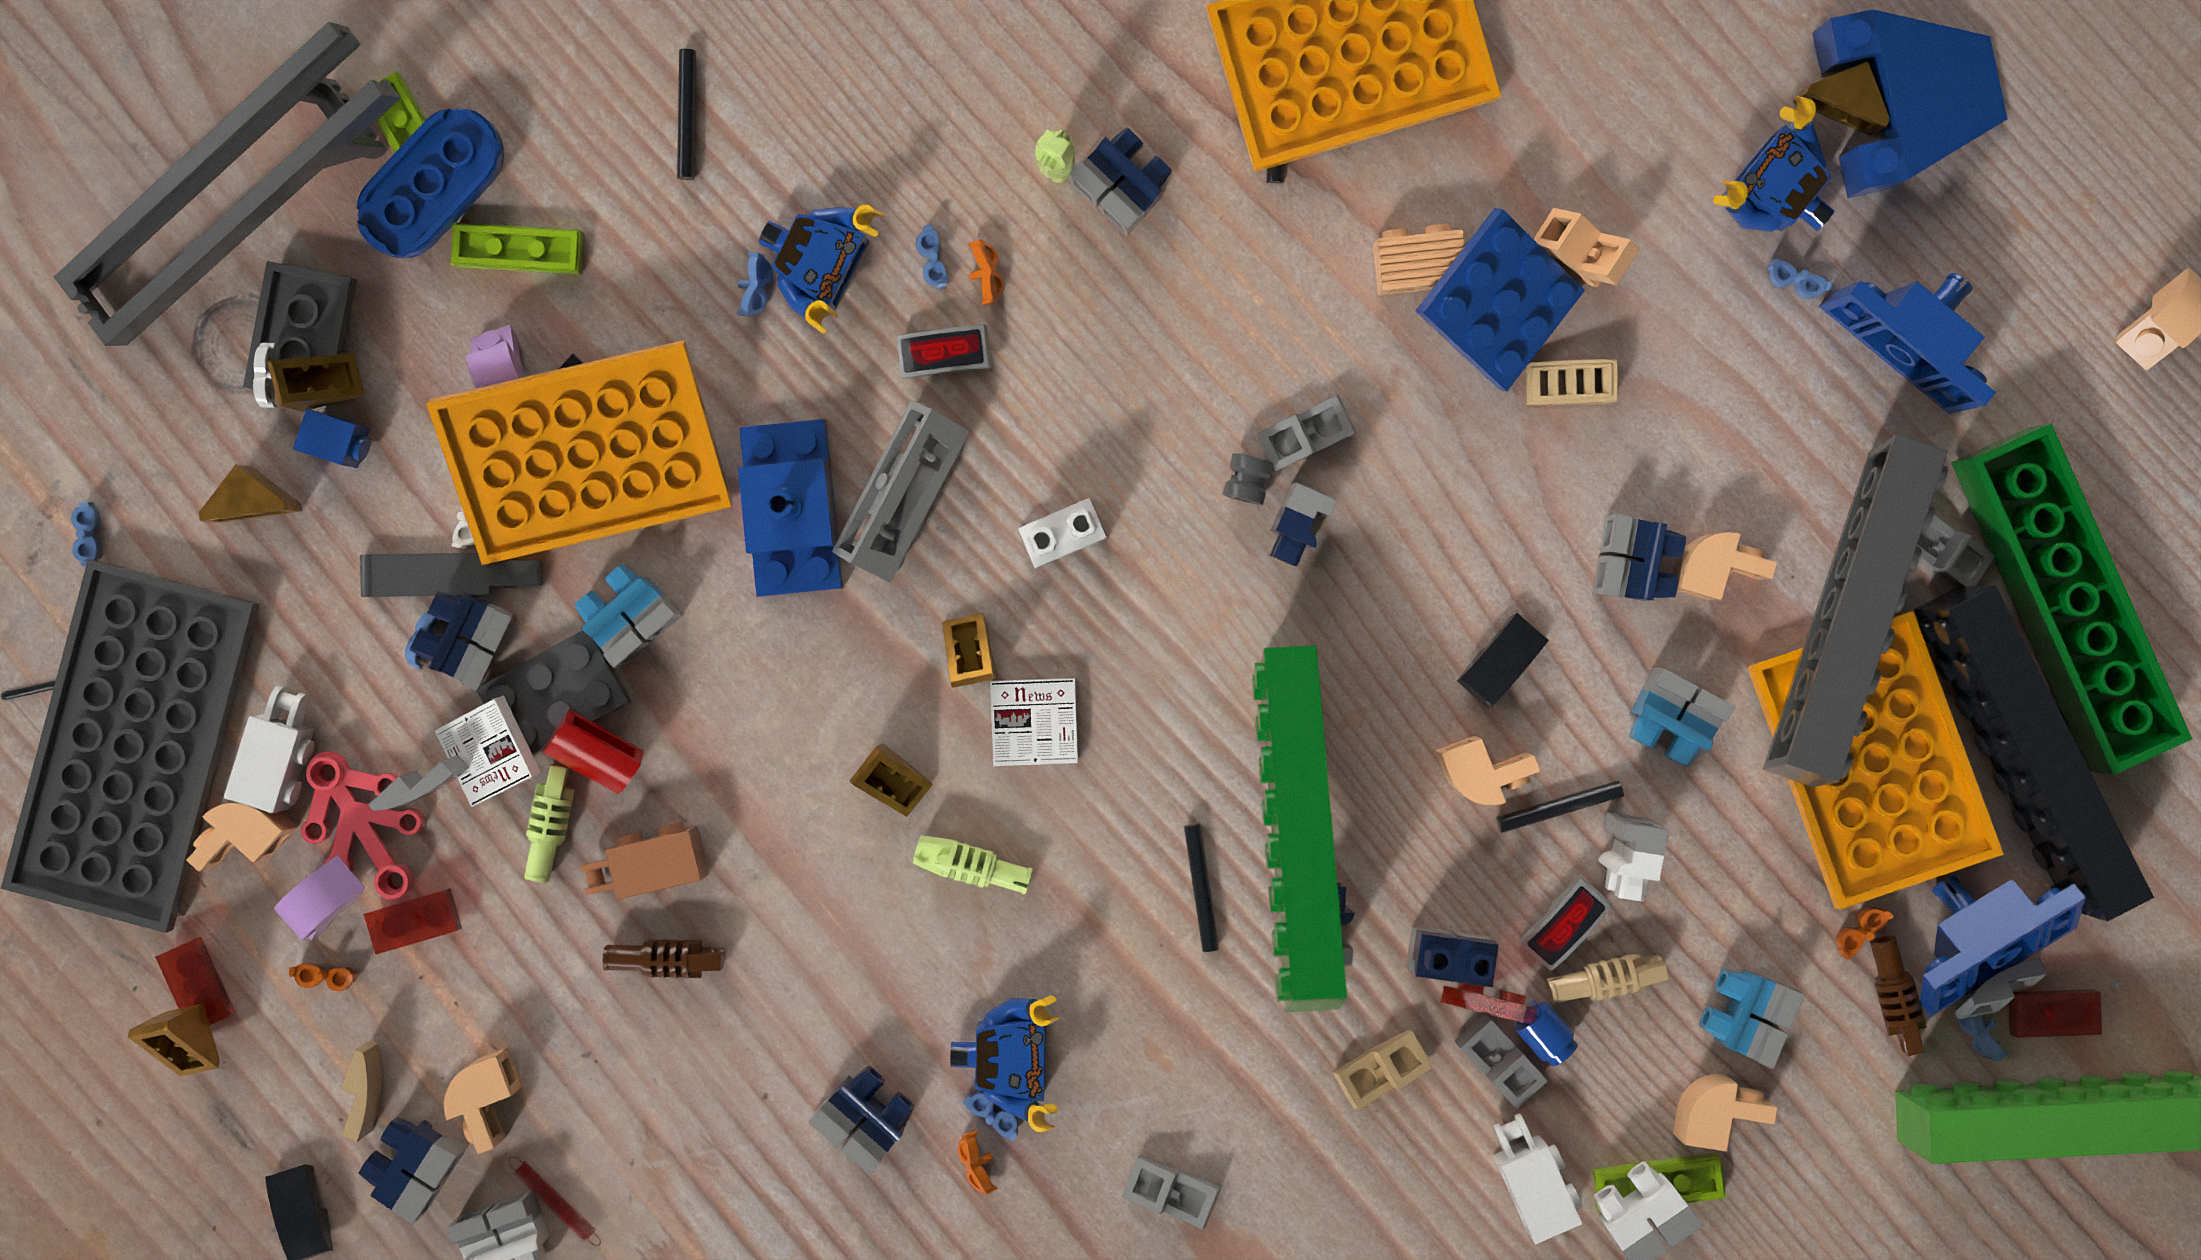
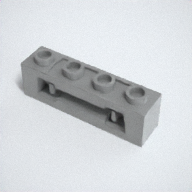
(901, 491)

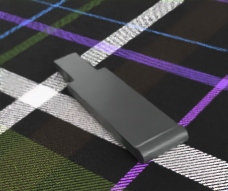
(444, 572)

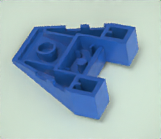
(1934, 85)

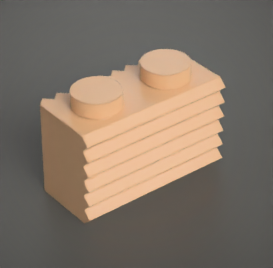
(1414, 261)

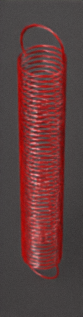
(524, 1174)

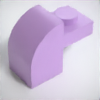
(495, 357)
(319, 899)

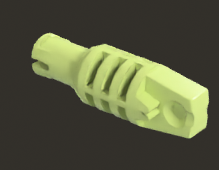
(1055, 155)
(548, 822)
(969, 864)

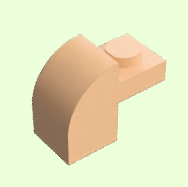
(1584, 249)
(2168, 324)
(1710, 559)
(1475, 778)
(248, 829)
(473, 1096)
(1708, 1109)

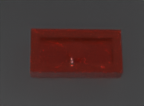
(412, 921)
(195, 979)
(1507, 1005)
(2055, 1013)

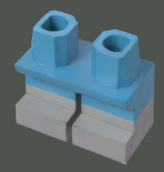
(630, 619)
(1680, 709)
(1746, 1033)

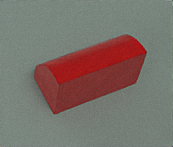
(594, 752)

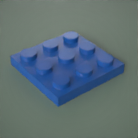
(1500, 299)

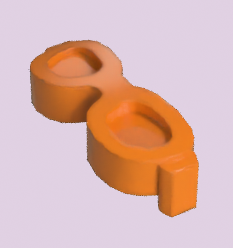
(992, 281)
(1869, 921)
(311, 975)
(975, 1173)

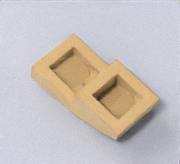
(1382, 1068)
(365, 1082)

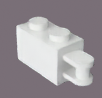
(272, 755)
(1535, 1183)

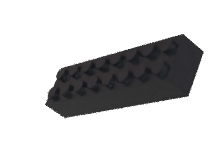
(2031, 749)

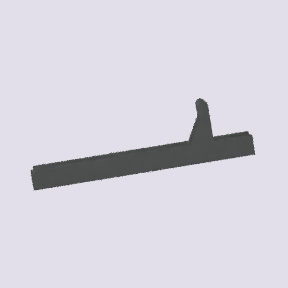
(336, 141)

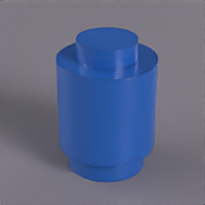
(1549, 1035)

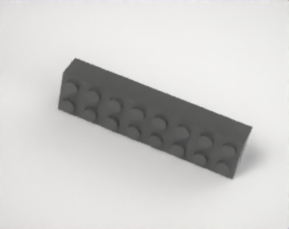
(1857, 612)

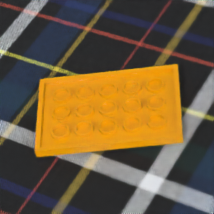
(1346, 69)
(581, 452)
(1910, 792)

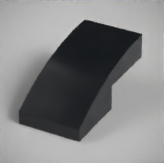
(1502, 660)
(297, 1214)

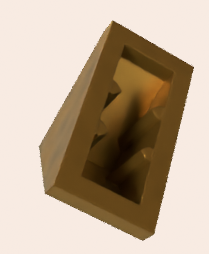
(1850, 99)
(315, 380)
(247, 495)
(968, 650)
(891, 780)
(179, 1040)

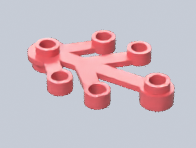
(357, 819)

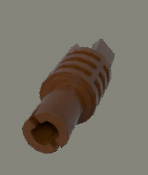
(664, 958)
(1898, 996)

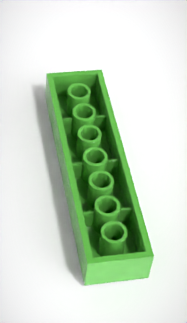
(2051, 1117)

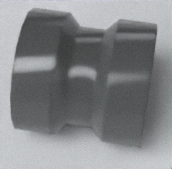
(1248, 479)

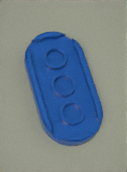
(429, 182)

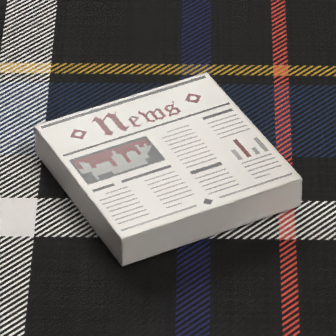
(1034, 722)
(491, 748)

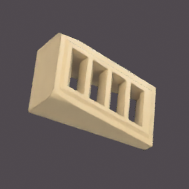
(1608, 378)

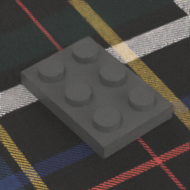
(302, 313)
(559, 679)

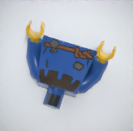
(1782, 178)
(819, 257)
(1011, 1058)

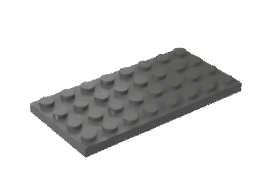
(130, 746)

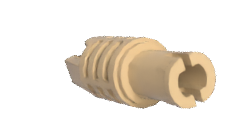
(1608, 978)

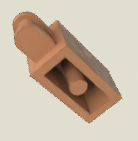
(649, 863)

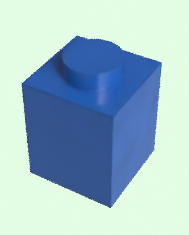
(332, 439)

